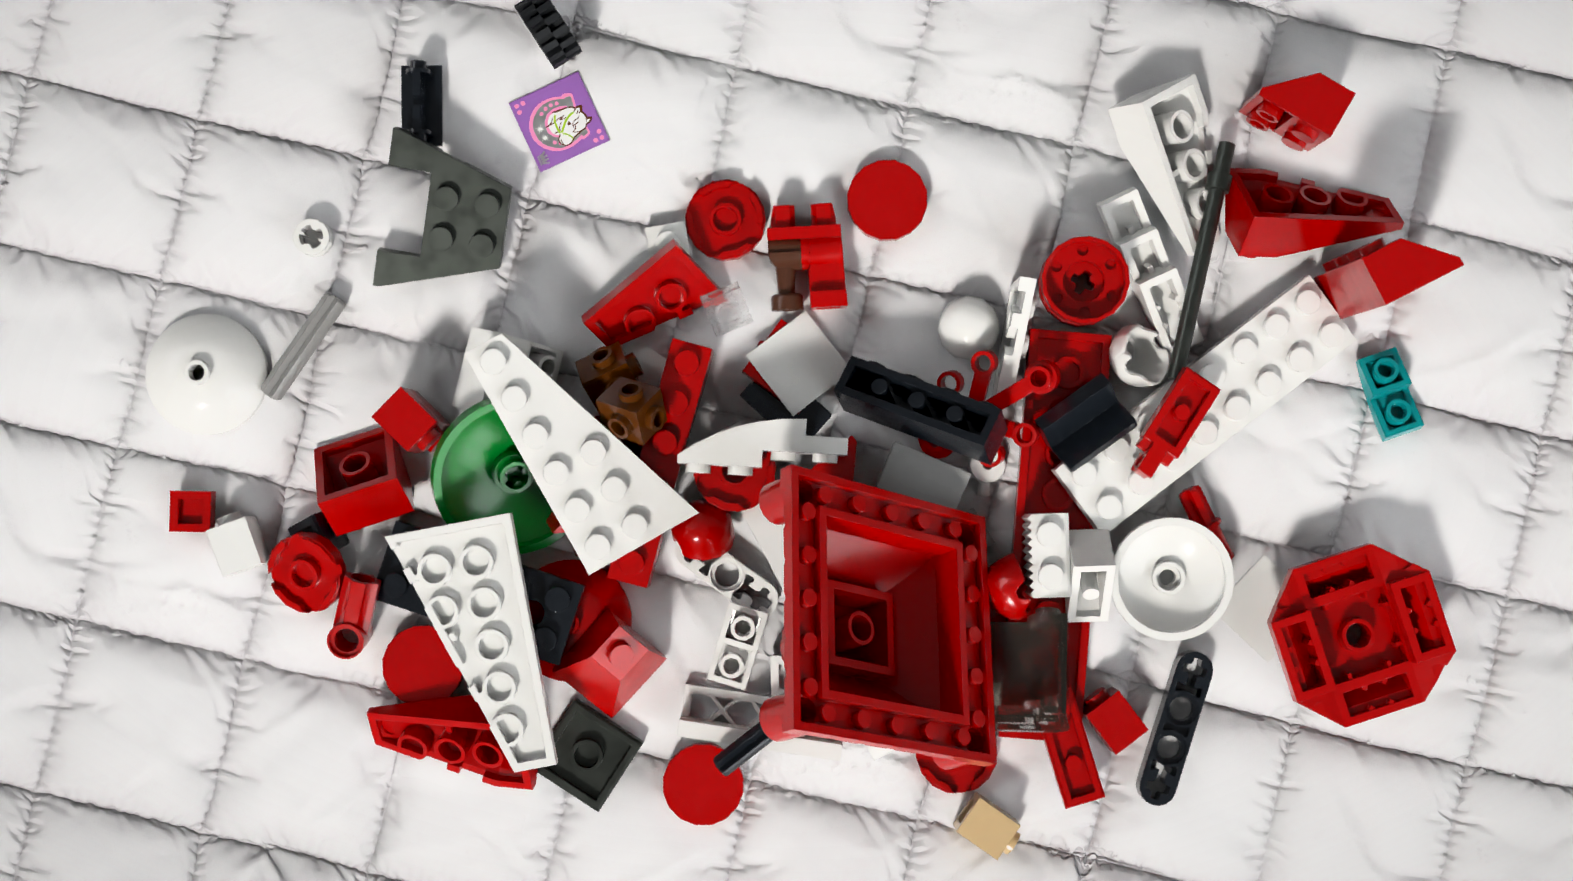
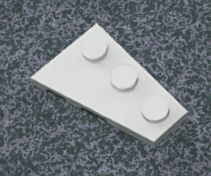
(1014, 338)

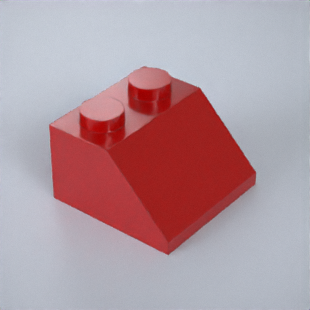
(362, 481)

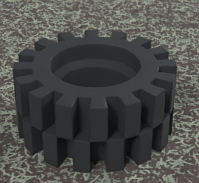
(549, 30)

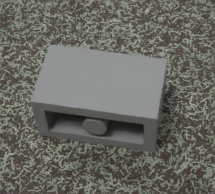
(922, 477)

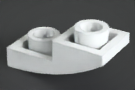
(737, 645)

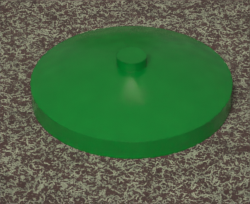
(484, 475)

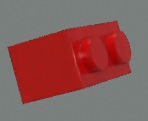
(411, 421)

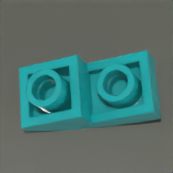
(1387, 394)

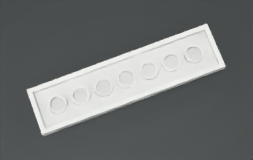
(1253, 370)

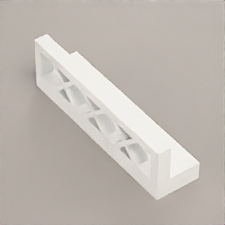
(729, 731)

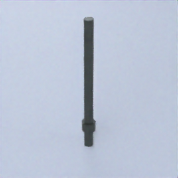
(1217, 185)

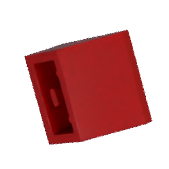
(1299, 109)

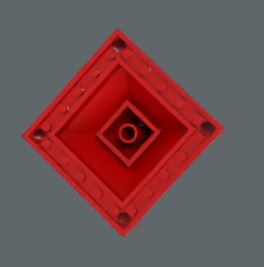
(882, 621)

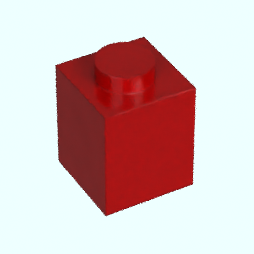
(1113, 718)

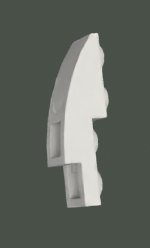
(743, 447)

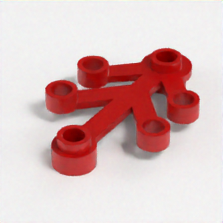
(1002, 399)

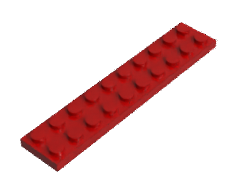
(1037, 489)

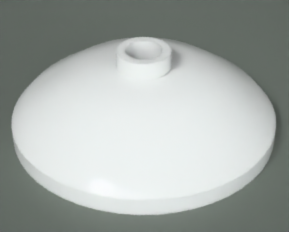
(231, 380)
(1199, 584)

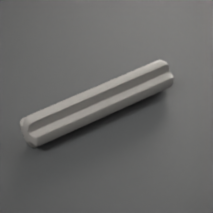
(303, 346)

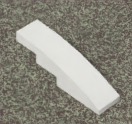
(1150, 271)

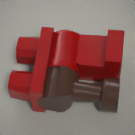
(811, 249)

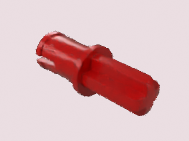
(1199, 511)

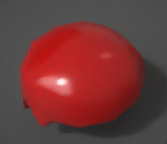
(706, 533)
(1006, 588)

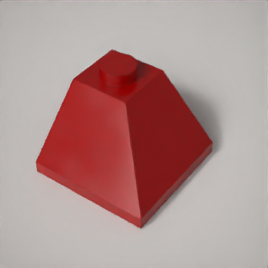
(609, 663)

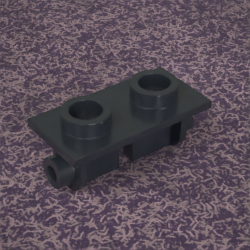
(422, 101)

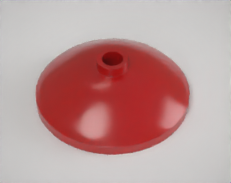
(599, 595)

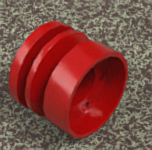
(1106, 275)

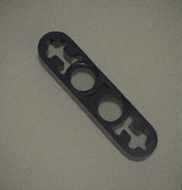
(1181, 729)

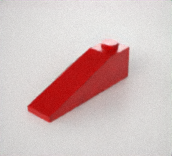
(1287, 218)
(450, 732)

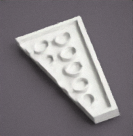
(481, 610)

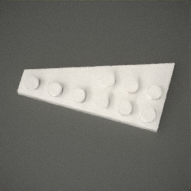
(588, 476)

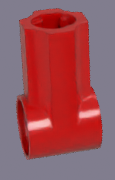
(354, 612)

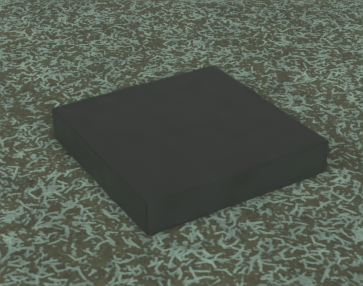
(590, 754)

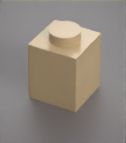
(987, 826)

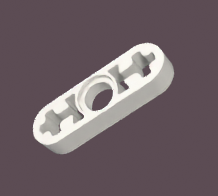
(746, 600)

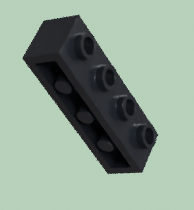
(921, 409)

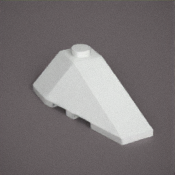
(1166, 147)

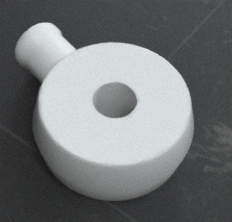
(984, 476)

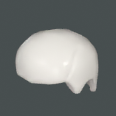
(968, 326)
(1137, 356)

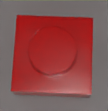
(192, 511)

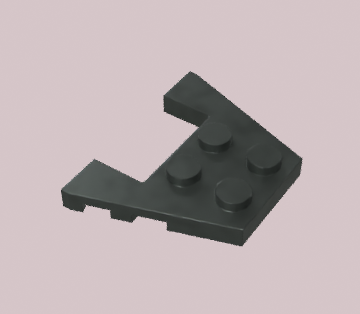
(462, 219)

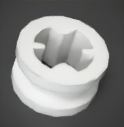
(300, 232)

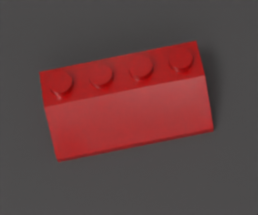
(1381, 274)

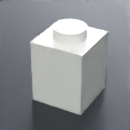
(238, 544)

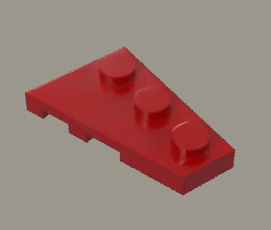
(654, 293)

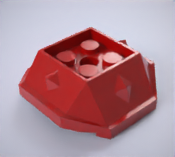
(1400, 642)

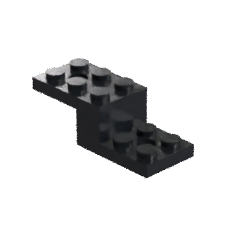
(556, 595)

